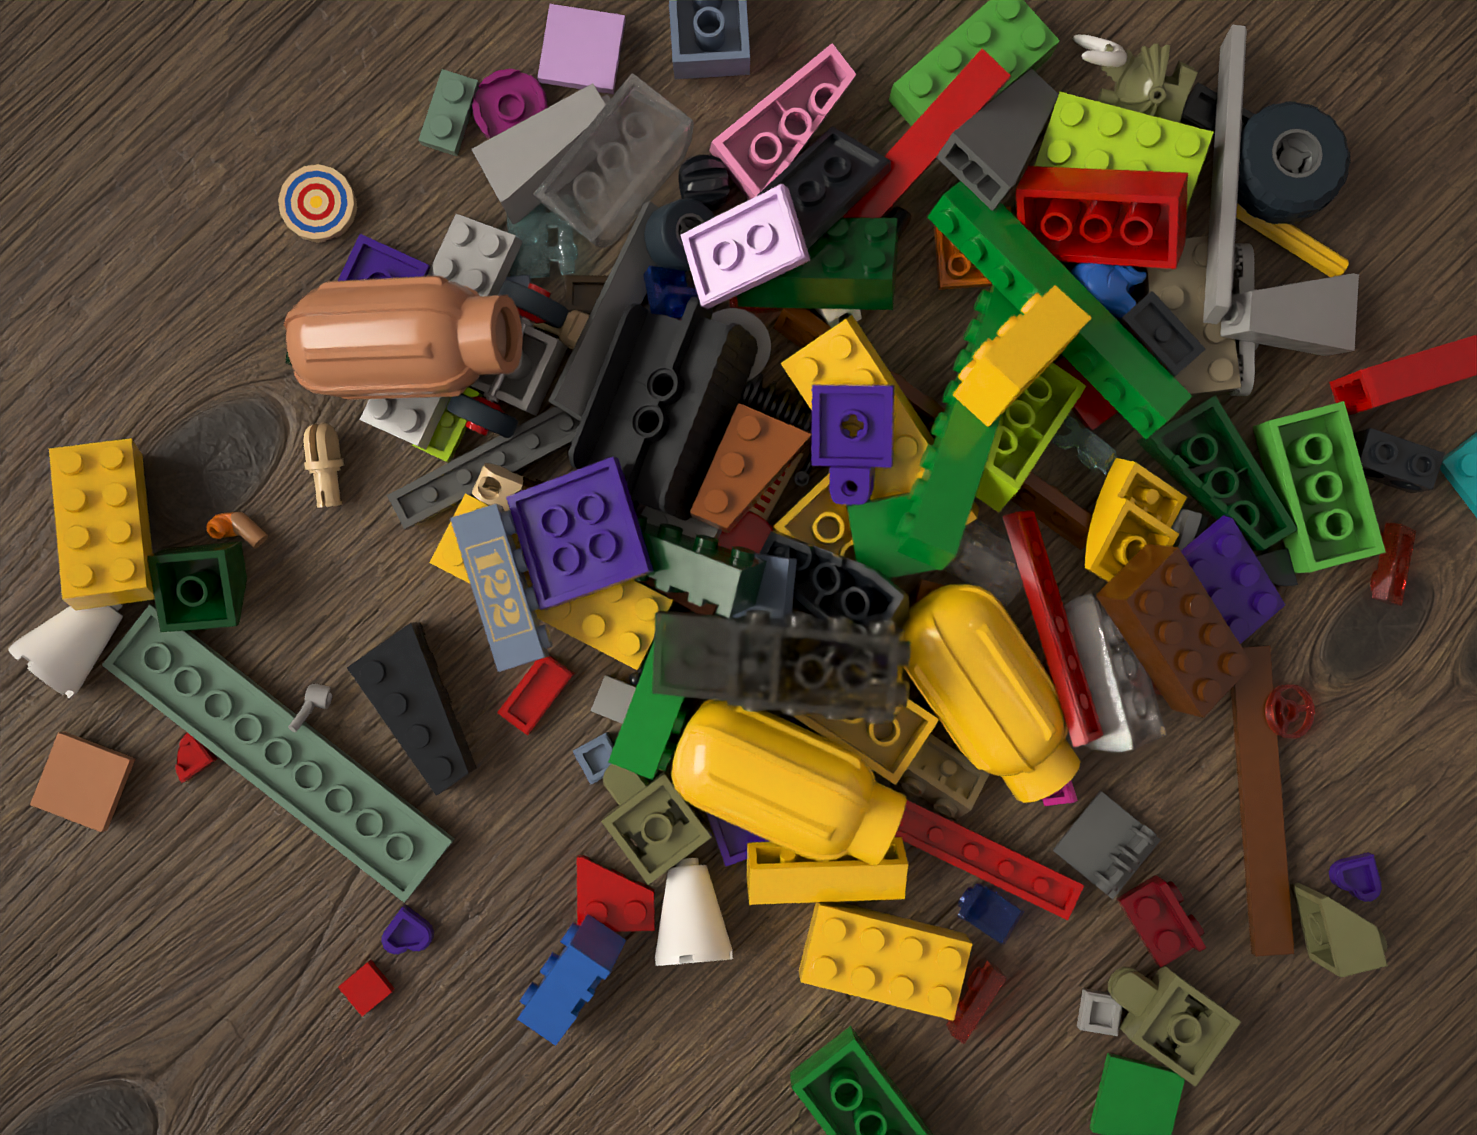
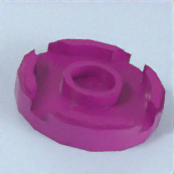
(507, 100)

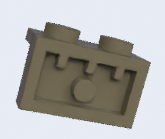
(943, 778)

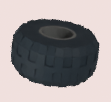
(1290, 162)

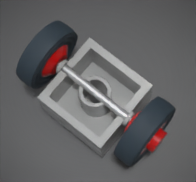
(532, 377)

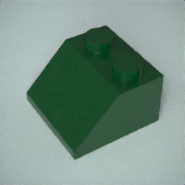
(198, 586)

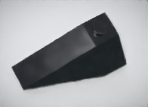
(839, 586)

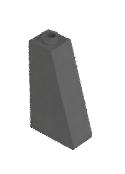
(997, 140)

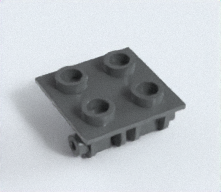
(1106, 844)

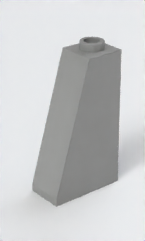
(529, 151)
(1298, 316)

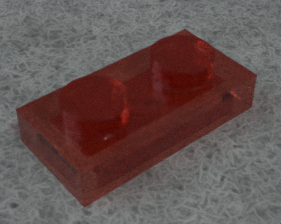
(1391, 576)
(983, 987)

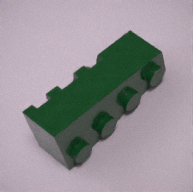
(1220, 473)
(702, 568)

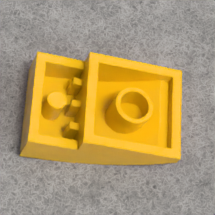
(1130, 513)

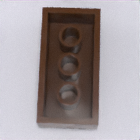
(1174, 629)

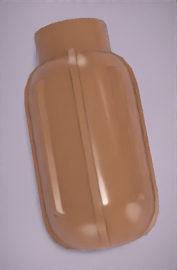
(400, 338)

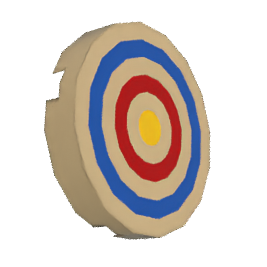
(317, 203)

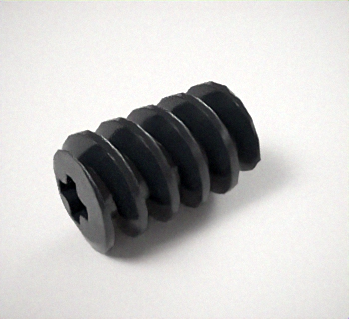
(776, 406)

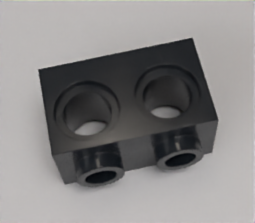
(1397, 461)

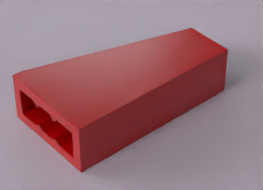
(1407, 375)

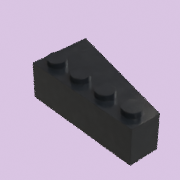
(411, 699)

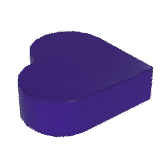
(1358, 876)
(406, 932)

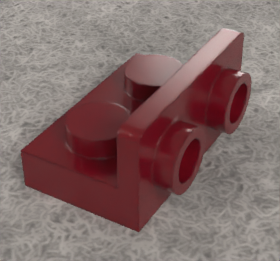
(1161, 921)

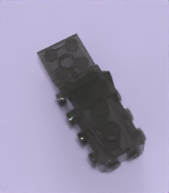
(784, 663)

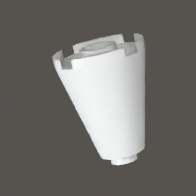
(68, 646)
(691, 918)

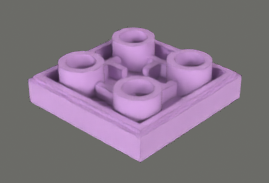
(581, 48)

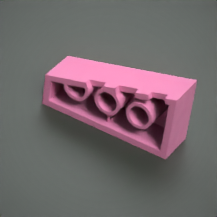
(781, 124)

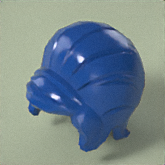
(1110, 285)

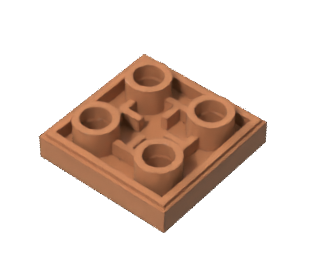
(82, 781)

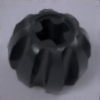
(704, 180)

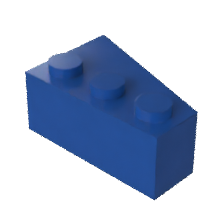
(570, 978)

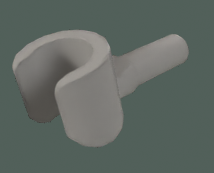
(315, 696)

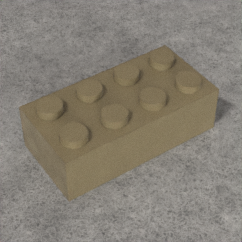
(1183, 292)

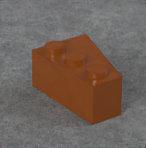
(745, 465)

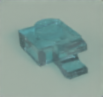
(1092, 450)

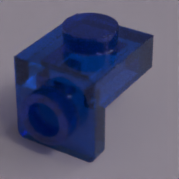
(667, 291)
(989, 912)

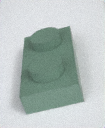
(449, 112)

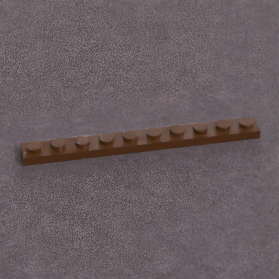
(1034, 494)

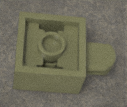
(655, 818)
(1161, 1012)

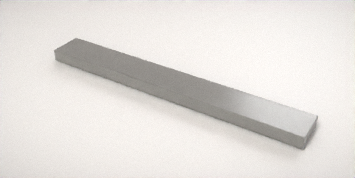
(1225, 176)

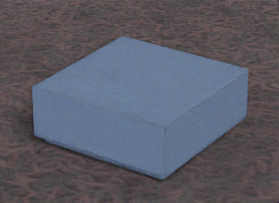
(594, 757)

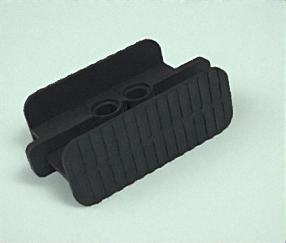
(646, 355)

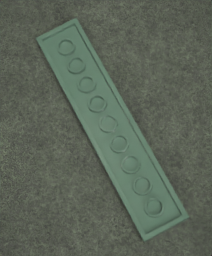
(293, 768)

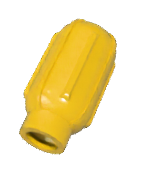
(989, 690)
(785, 784)

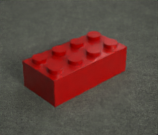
(1106, 214)

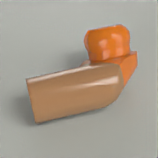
(236, 524)

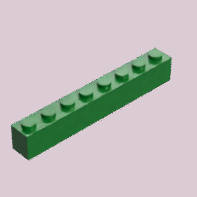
(1022, 267)
(957, 456)

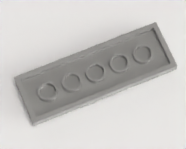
(474, 258)

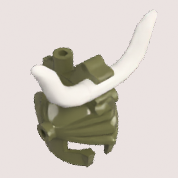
(1140, 77)

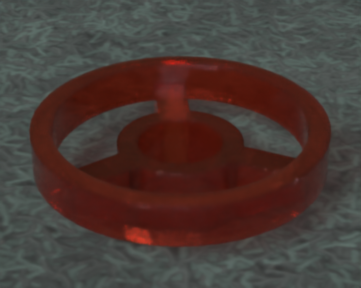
(1293, 714)

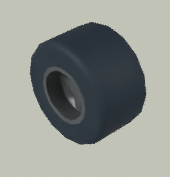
(665, 230)

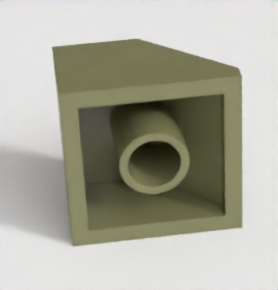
(1337, 935)

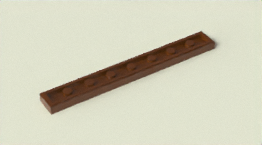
(1261, 810)

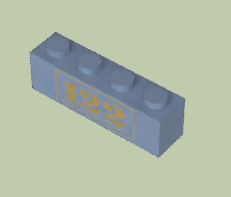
(501, 587)

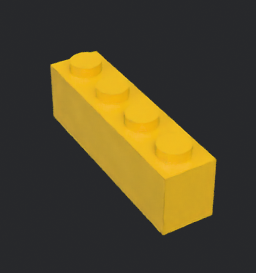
(786, 877)

